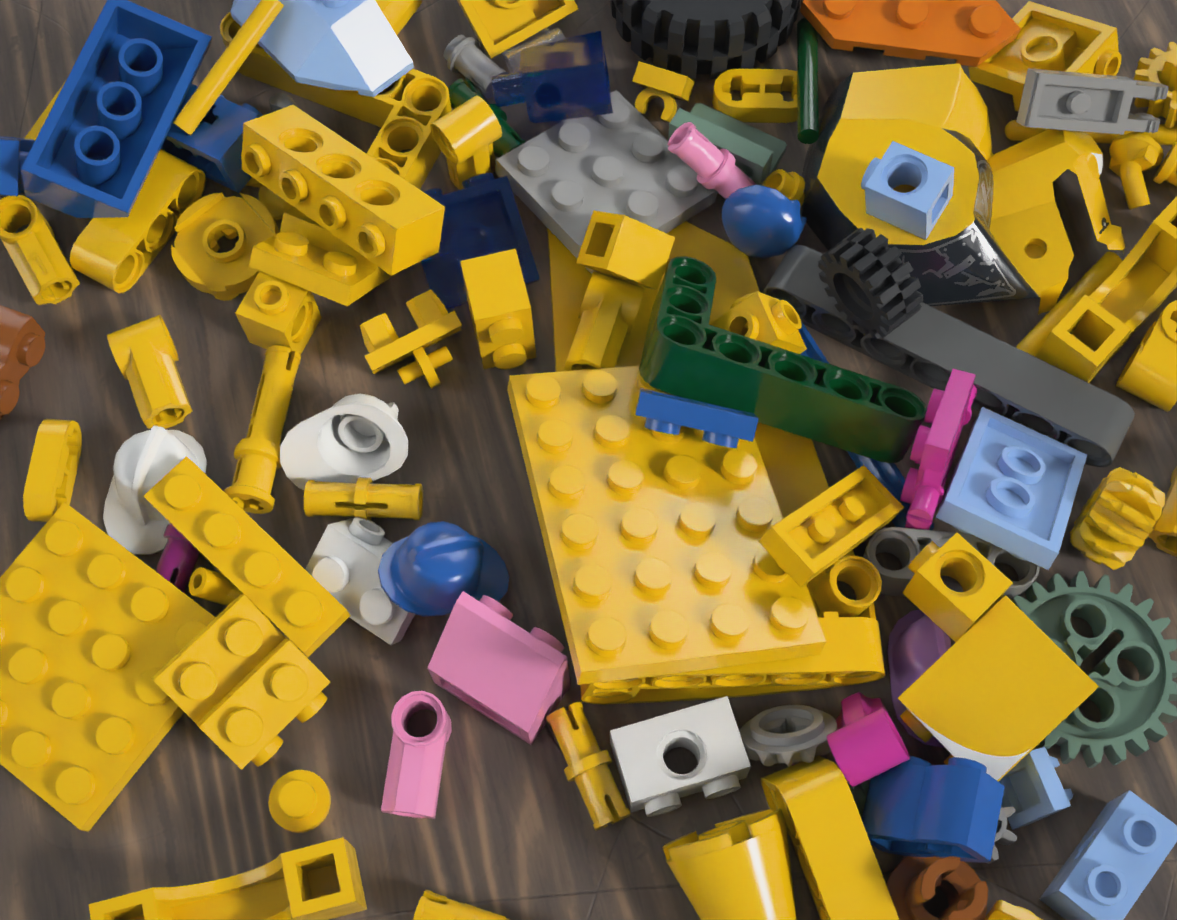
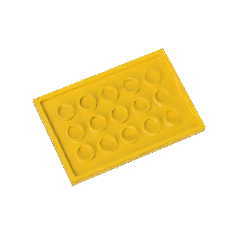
(653, 534)

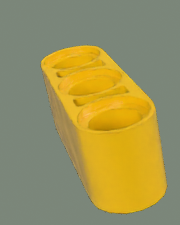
(123, 247)

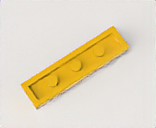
(247, 556)

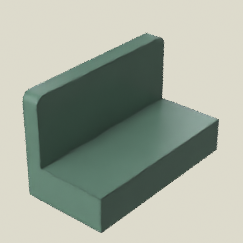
(753, 149)

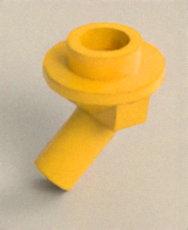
(1129, 158)

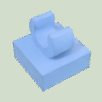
(1034, 789)

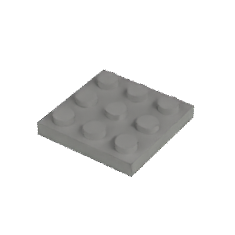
(605, 166)

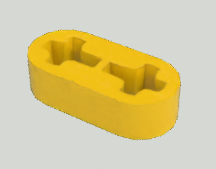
(759, 94)
(52, 468)

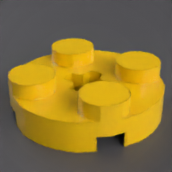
(196, 244)

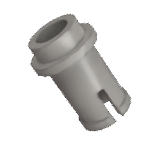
(466, 57)

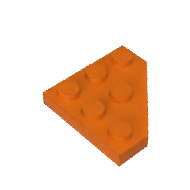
(915, 28)

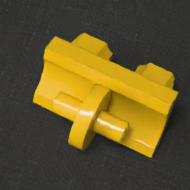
(433, 326)

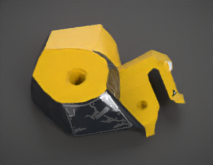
(1001, 224)

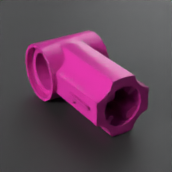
(865, 739)

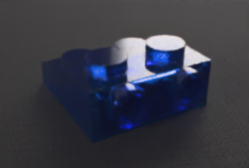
(475, 224)

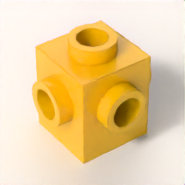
(764, 320)

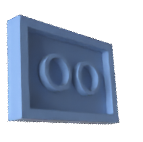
(1013, 488)

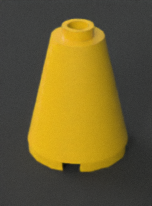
(737, 868)

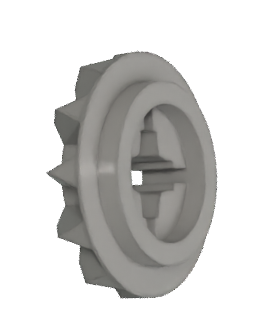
(787, 734)

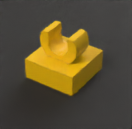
(661, 84)

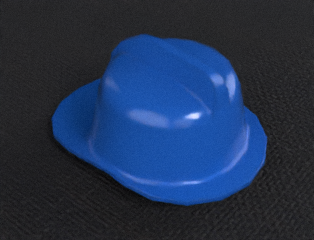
(436, 565)

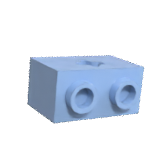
(1112, 861)

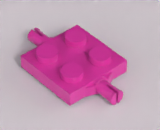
(936, 448)

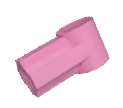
(415, 762)

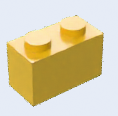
(499, 309)

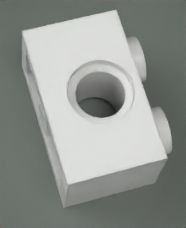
(706, 731)

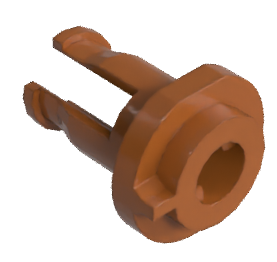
(915, 883)

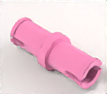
(713, 166)

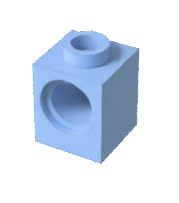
(913, 210)

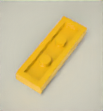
(830, 525)

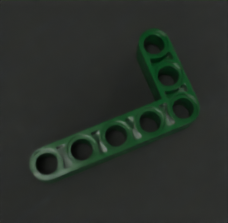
(777, 385)

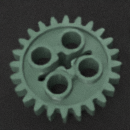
(1127, 707)

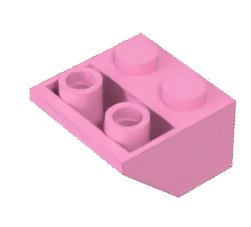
(500, 666)

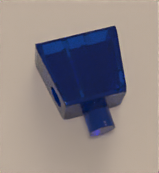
(559, 80)

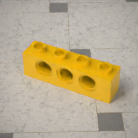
(342, 189)

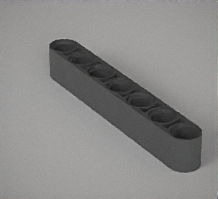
(936, 343)

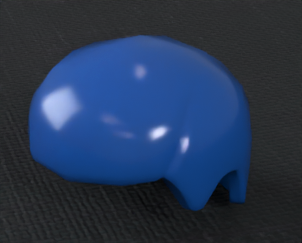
(762, 221)

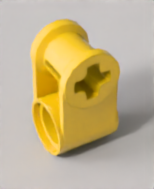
(1153, 365)

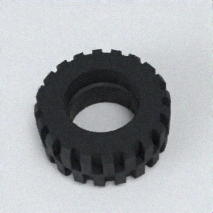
(705, 33)

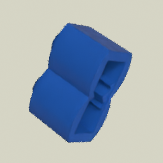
(934, 810)

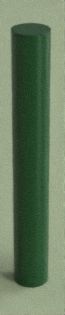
(807, 83)

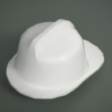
(345, 443)
(137, 468)

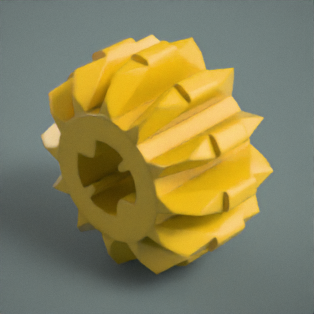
(1117, 518)

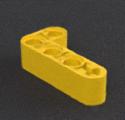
(830, 841)

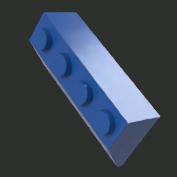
(113, 112)

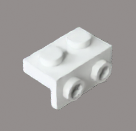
(348, 569)

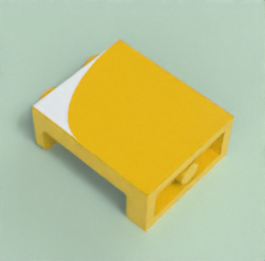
(996, 691)

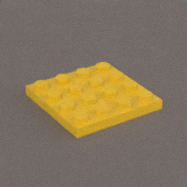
(77, 664)

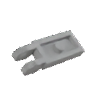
(1086, 102)

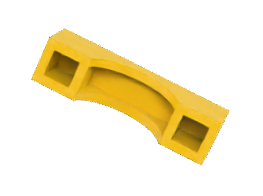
(1119, 306)
(297, 885)

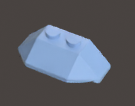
(333, 44)

